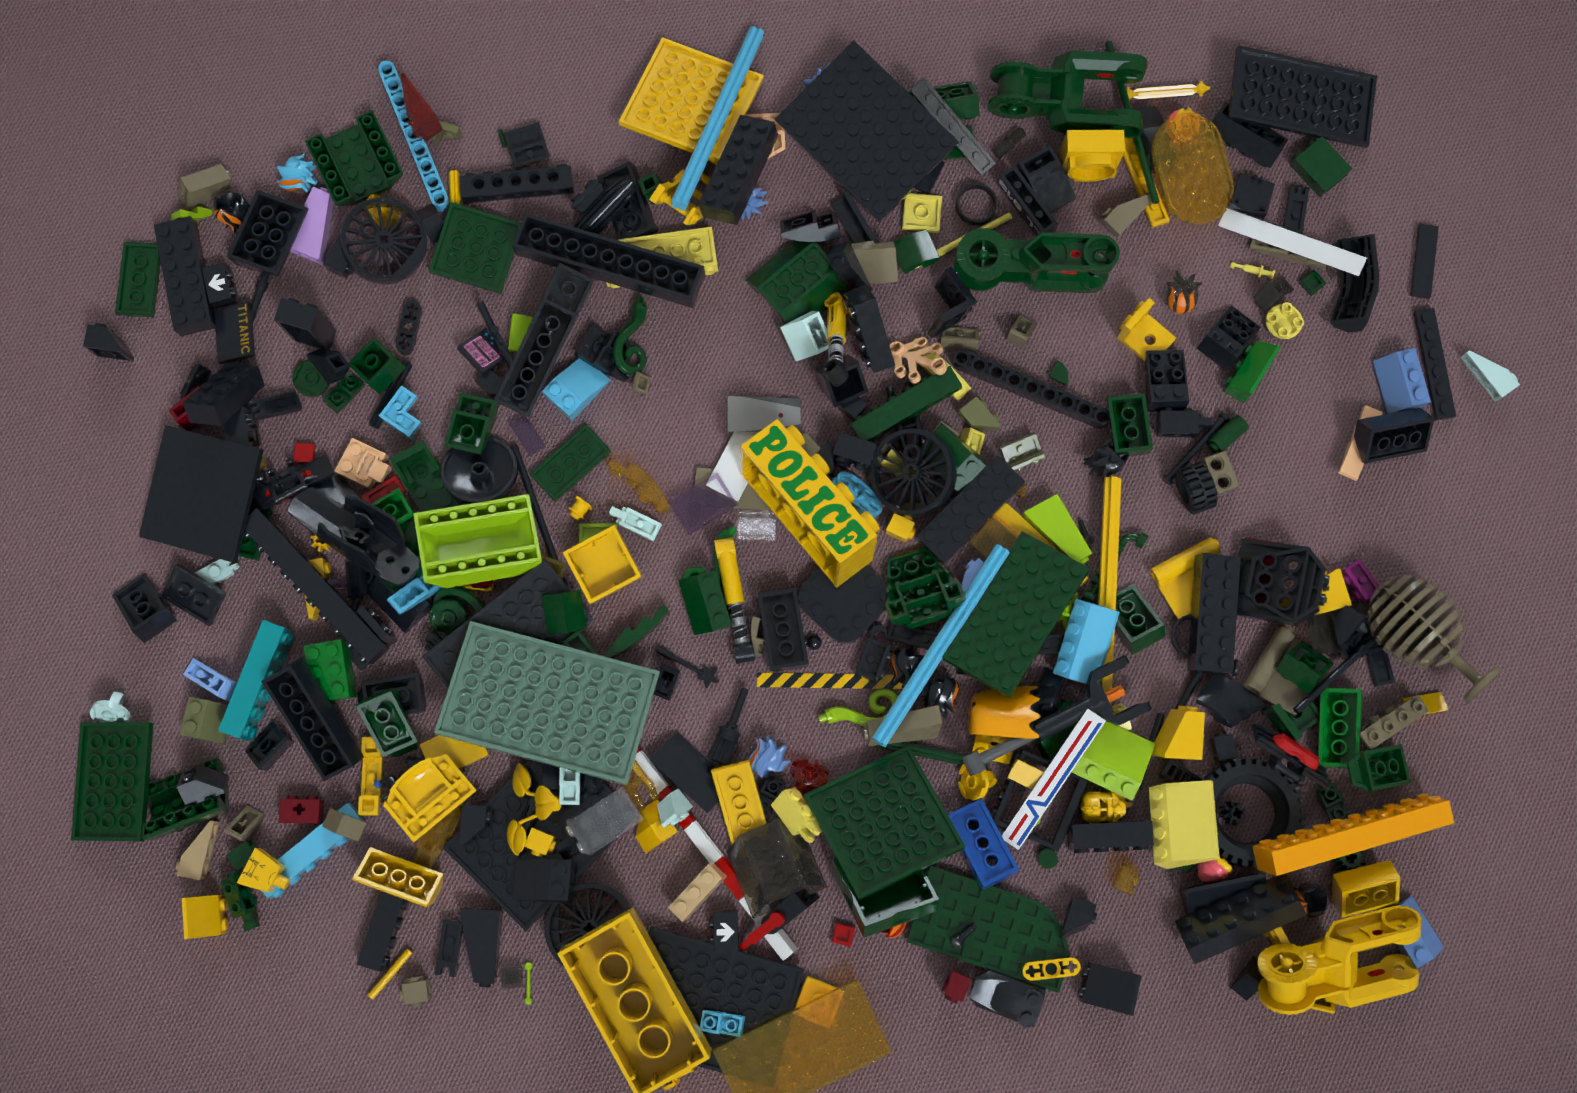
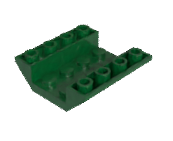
(355, 161)
(797, 280)
(169, 810)

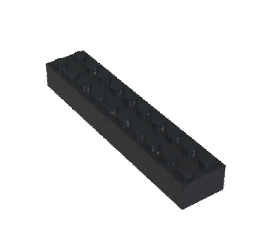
(609, 260)

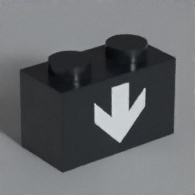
(219, 285)
(725, 930)

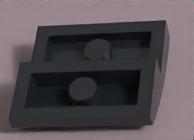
(526, 145)

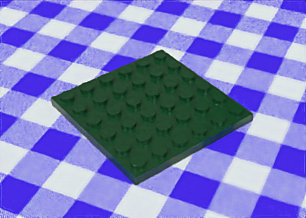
(884, 822)

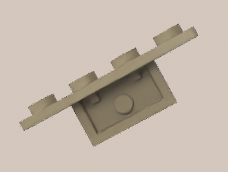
(1392, 721)

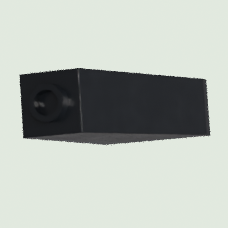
(482, 940)

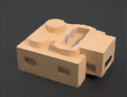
(363, 464)

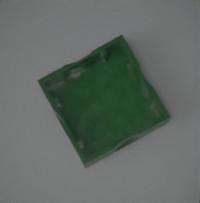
(890, 906)

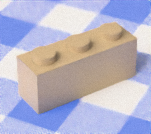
(697, 892)

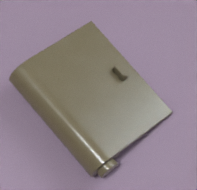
(1266, 681)

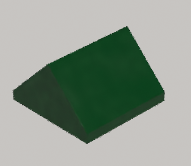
(564, 612)

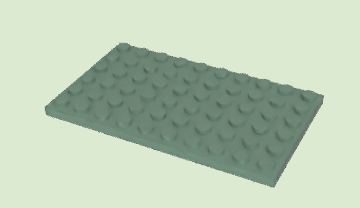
(547, 703)

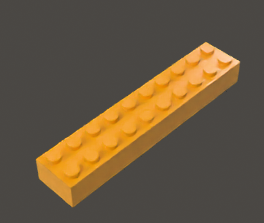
(1352, 834)

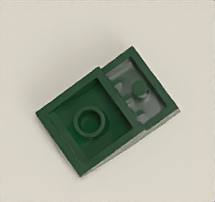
(471, 423)

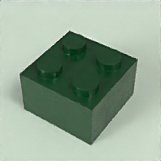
(376, 365)

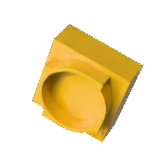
(1092, 154)
(602, 564)

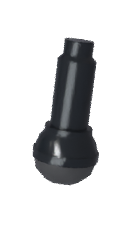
(958, 939)

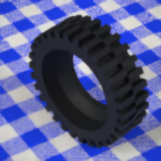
(1275, 785)

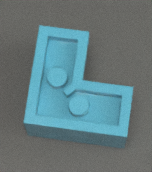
(396, 413)

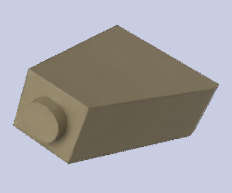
(203, 186)

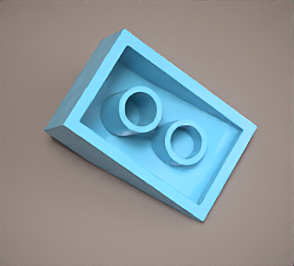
(575, 388)

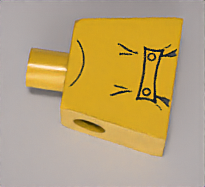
(263, 872)

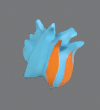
(297, 174)

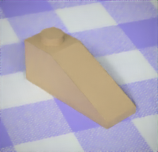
(197, 857)

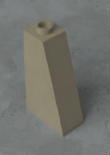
(916, 726)

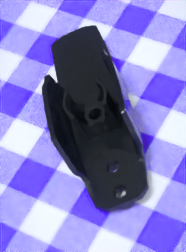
(358, 533)

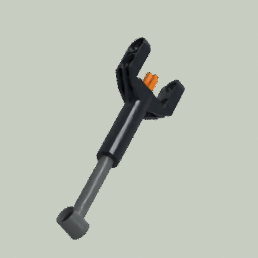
(1094, 700)

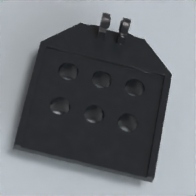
(1305, 596)

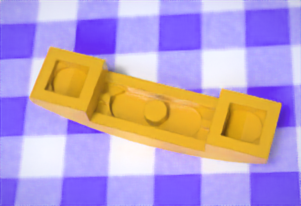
(371, 771)

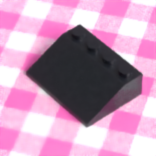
(267, 233)

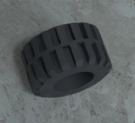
(1196, 488)

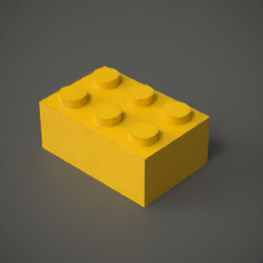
(1365, 888)

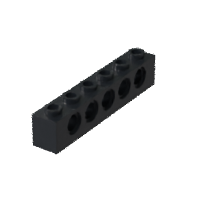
(525, 189)

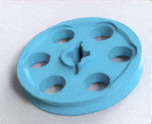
(864, 496)

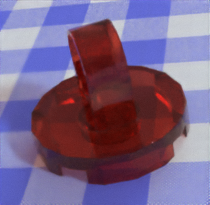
(808, 775)

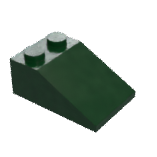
(968, 461)
(1137, 621)

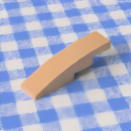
(1351, 463)

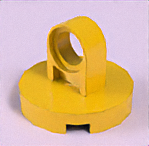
(975, 786)

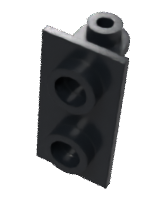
(197, 376)

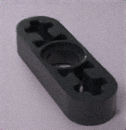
(404, 320)

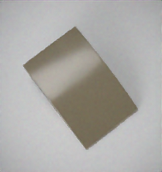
(877, 261)

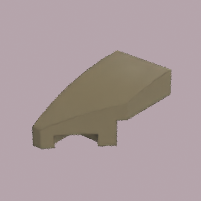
(758, 643)

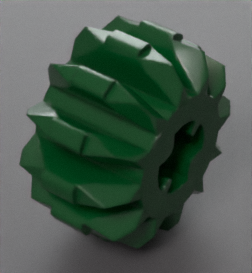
(1350, 864)

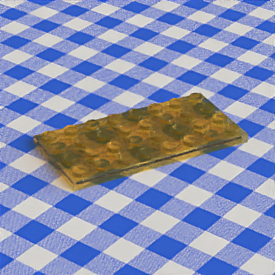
(806, 1046)

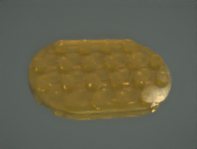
(1192, 168)

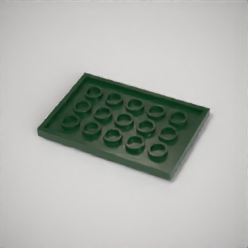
(112, 781)

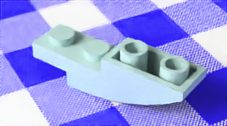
(569, 787)

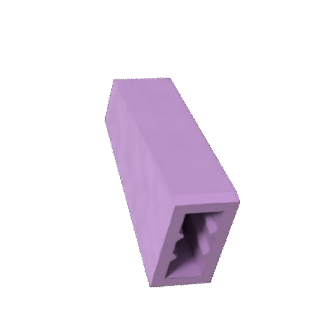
(314, 232)

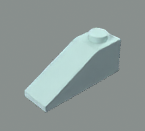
(1493, 377)

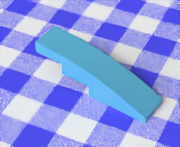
(412, 594)

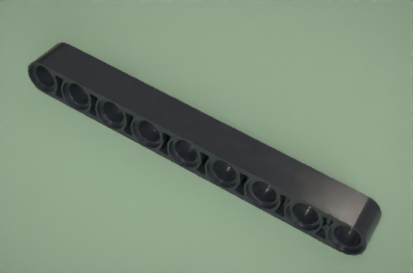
(1040, 388)

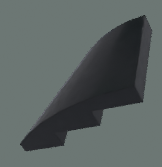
(597, 351)
(1228, 700)

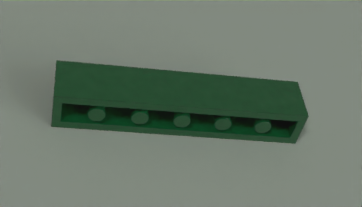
(906, 406)

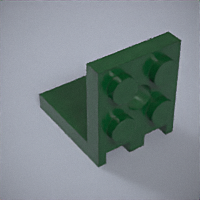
(1287, 724)

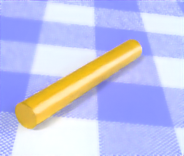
(390, 973)

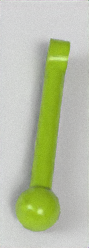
(528, 966)

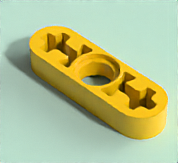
(1066, 972)

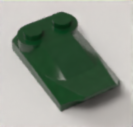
(388, 723)
(1379, 768)

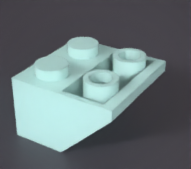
(806, 335)

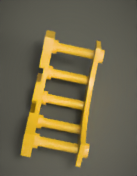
(665, 192)

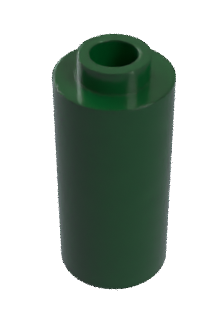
(1228, 434)

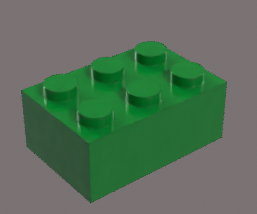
(332, 668)

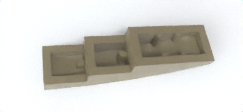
(1277, 252)

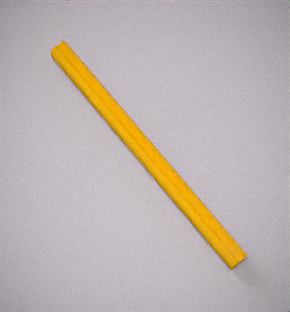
(1109, 558)

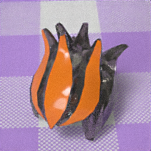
(1182, 294)

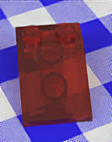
(421, 116)

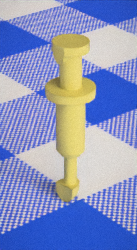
(1255, 270)

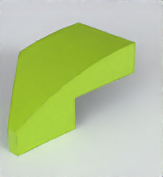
(196, 214)

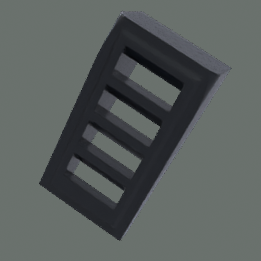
(1171, 763)

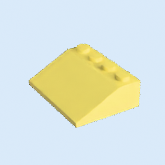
(1183, 823)

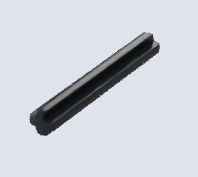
(376, 421)

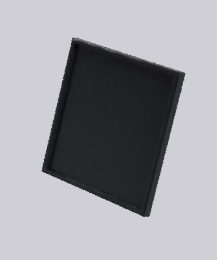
(201, 493)

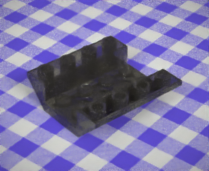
(773, 866)

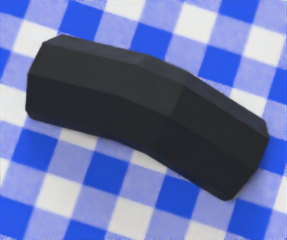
(1357, 292)

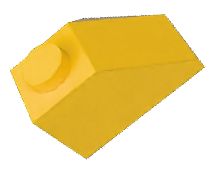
(650, 831)

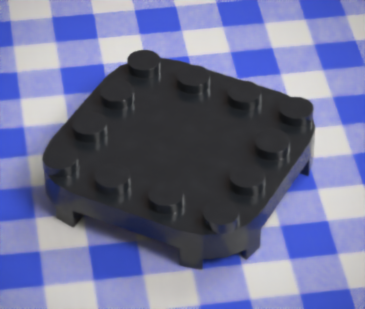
(847, 609)

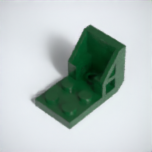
(422, 477)

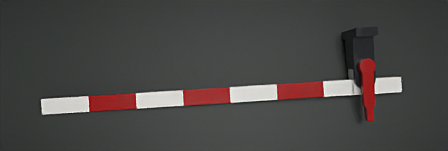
(768, 924)

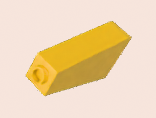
(1336, 596)

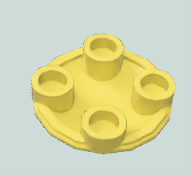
(1284, 321)

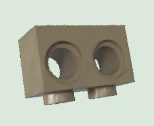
(1224, 472)

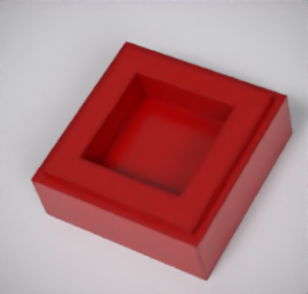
(304, 452)
(843, 934)

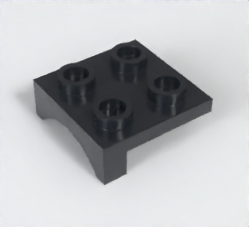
(1252, 195)

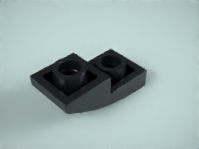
(769, 792)

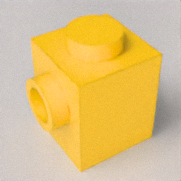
(901, 527)
(540, 843)

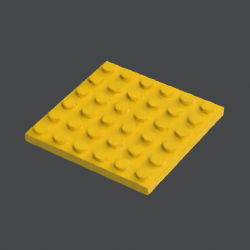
(680, 95)

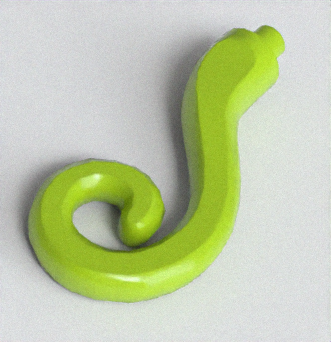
(840, 713)

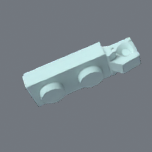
(636, 522)

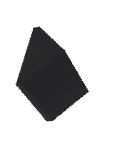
(268, 747)

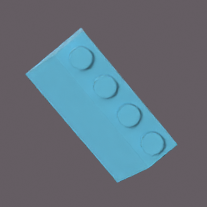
(1085, 640)

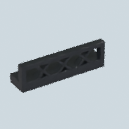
(852, 219)

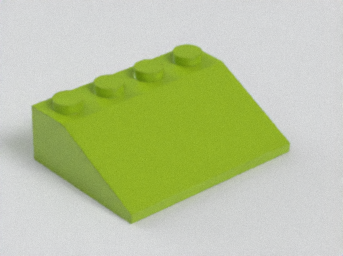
(1116, 760)

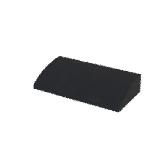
(636, 216)
(688, 771)

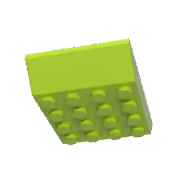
(477, 541)

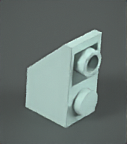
(673, 808)

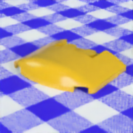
(427, 795)

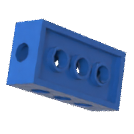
(996, 847)

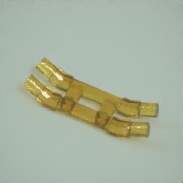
(648, 784)

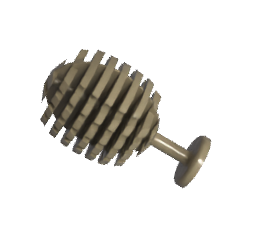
(1417, 621)

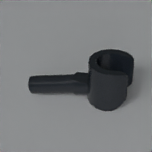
(1085, 533)

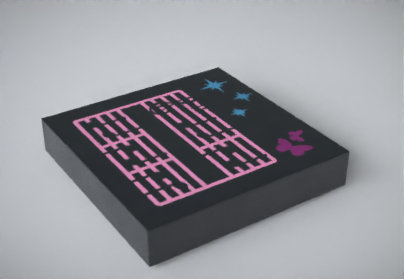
(481, 351)

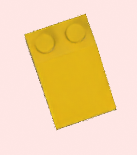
(204, 916)

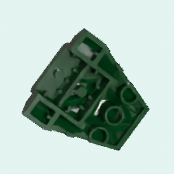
(920, 589)

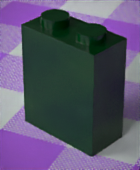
(1320, 166)

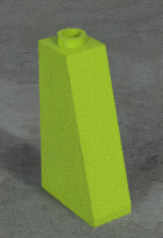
(1057, 526)

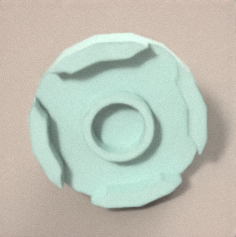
(111, 710)

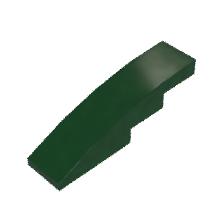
(631, 638)

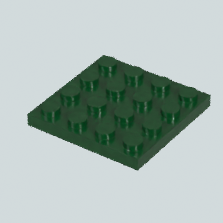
(475, 248)

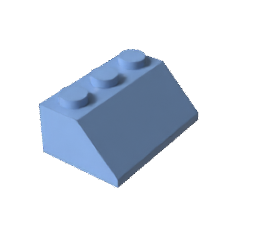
(1401, 381)
(1428, 944)

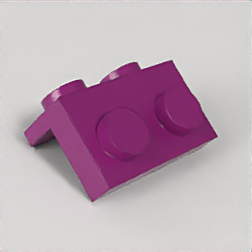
(1359, 581)

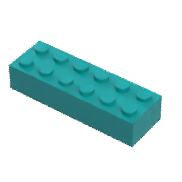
(250, 695)

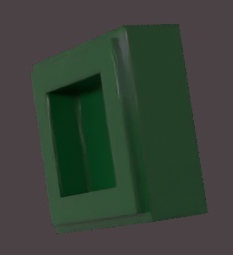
(1312, 283)

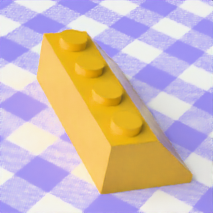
(399, 877)

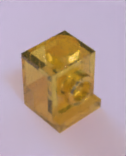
(1126, 878)

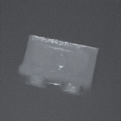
(756, 525)

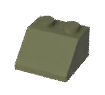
(203, 720)

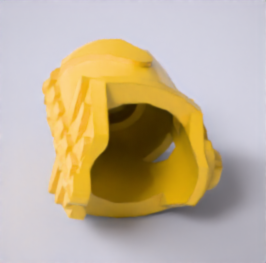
(1103, 807)

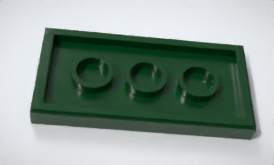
(138, 280)
(570, 463)

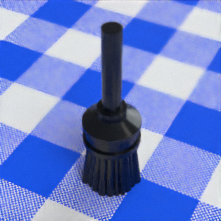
(728, 735)

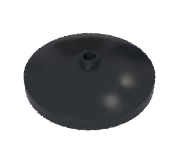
(480, 477)

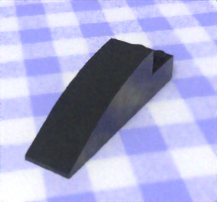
(544, 340)

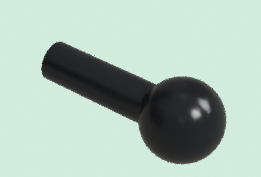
(813, 642)

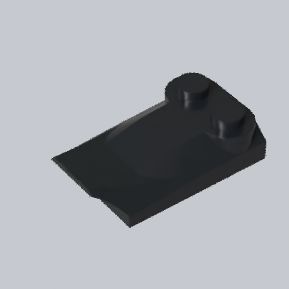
(1151, 122)
(409, 688)
(1008, 997)

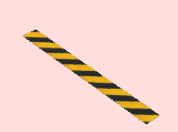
(814, 680)

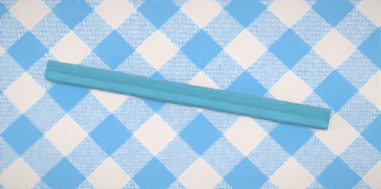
(717, 118)
(939, 646)

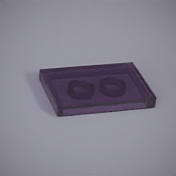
(702, 505)

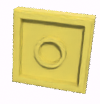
(922, 213)

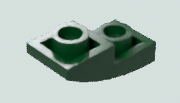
(343, 393)
(1332, 803)

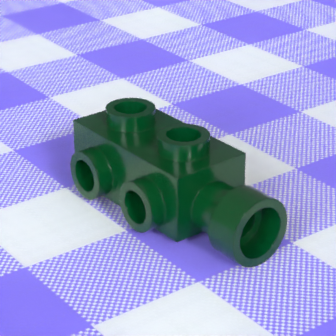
(238, 901)

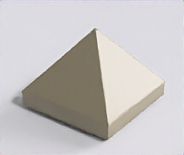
(641, 383)

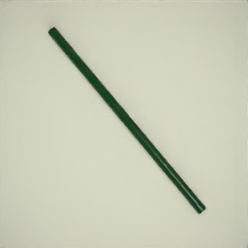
(1137, 140)

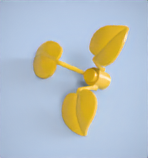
(545, 805)

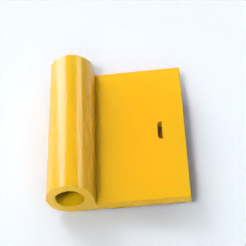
(1176, 576)

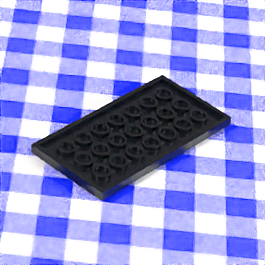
(1302, 96)
(514, 610)

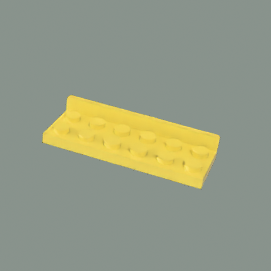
(689, 245)

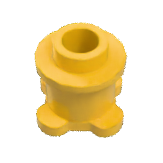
(579, 508)

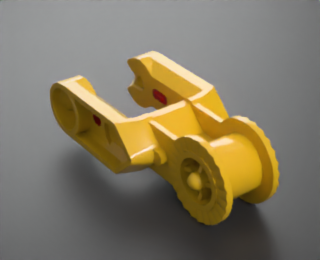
(1329, 969)

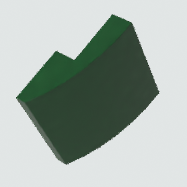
(915, 251)

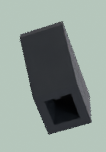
(329, 364)

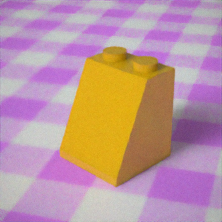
(1181, 734)

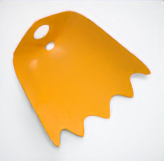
(1002, 715)

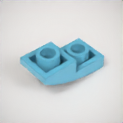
(722, 1023)

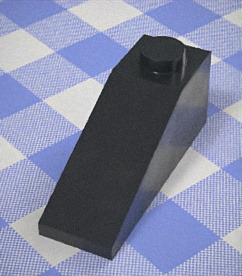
(847, 266)

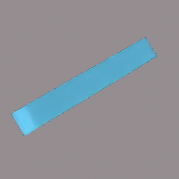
(415, 144)

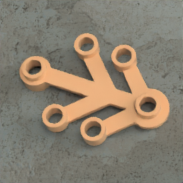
(901, 350)

